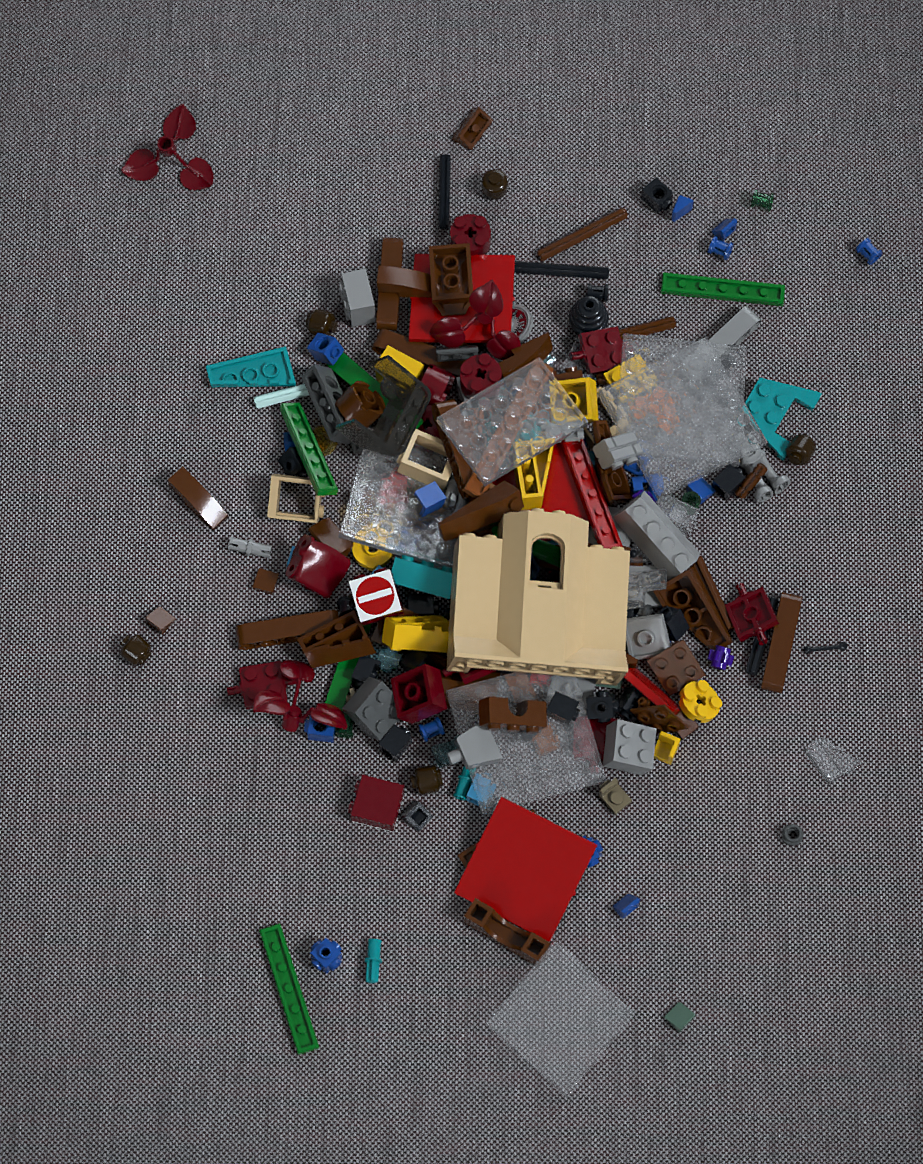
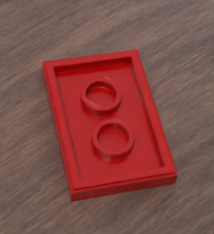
(650, 690)

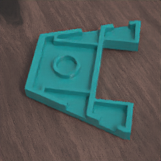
(769, 404)

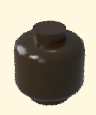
(494, 184)
(321, 322)
(800, 449)
(135, 649)
(427, 779)

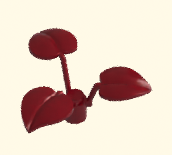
(178, 124)
(488, 304)
(272, 702)

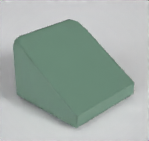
(679, 1016)

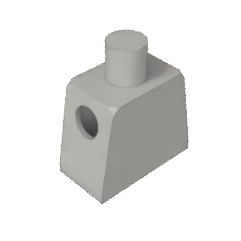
(475, 748)

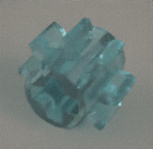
(389, 659)

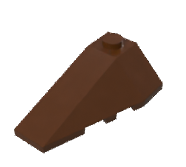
(482, 512)
(691, 596)

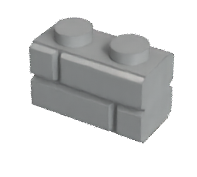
(618, 450)

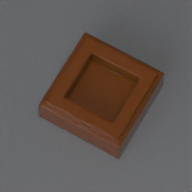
(265, 581)

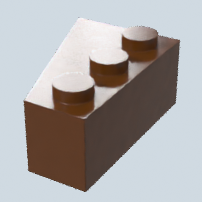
(336, 641)

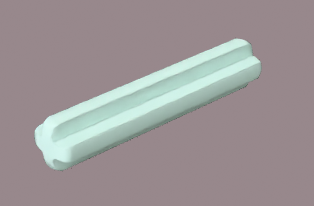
(280, 396)

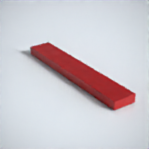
(591, 494)

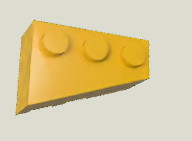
(532, 479)
(416, 633)

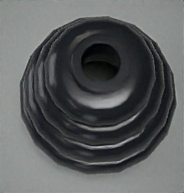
(588, 315)

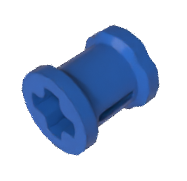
(720, 247)
(869, 251)
(431, 729)

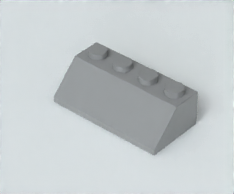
(656, 535)

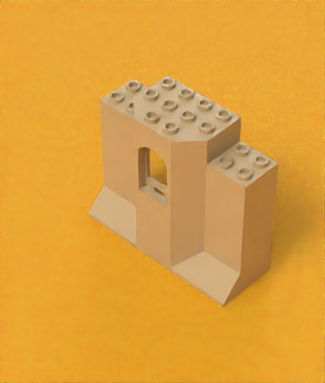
(515, 626)

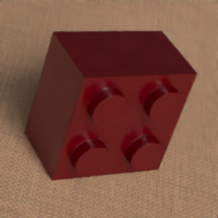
(418, 693)

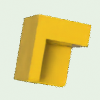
(666, 747)

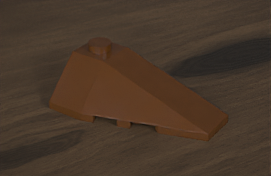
(612, 482)

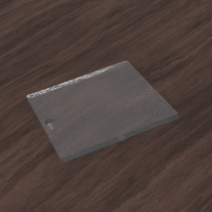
(560, 1018)

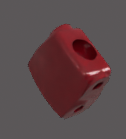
(317, 566)

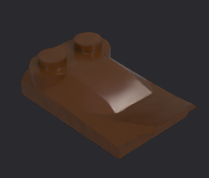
(451, 278)

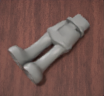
(763, 491)

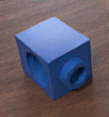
(325, 349)
(326, 735)

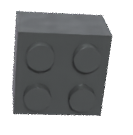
(372, 708)

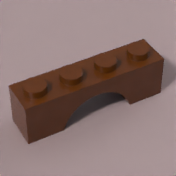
(492, 925)

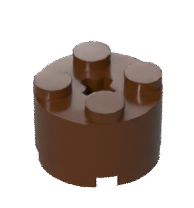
(360, 404)

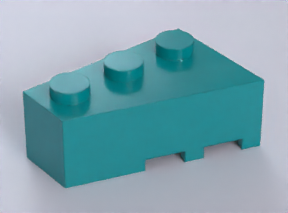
(422, 576)

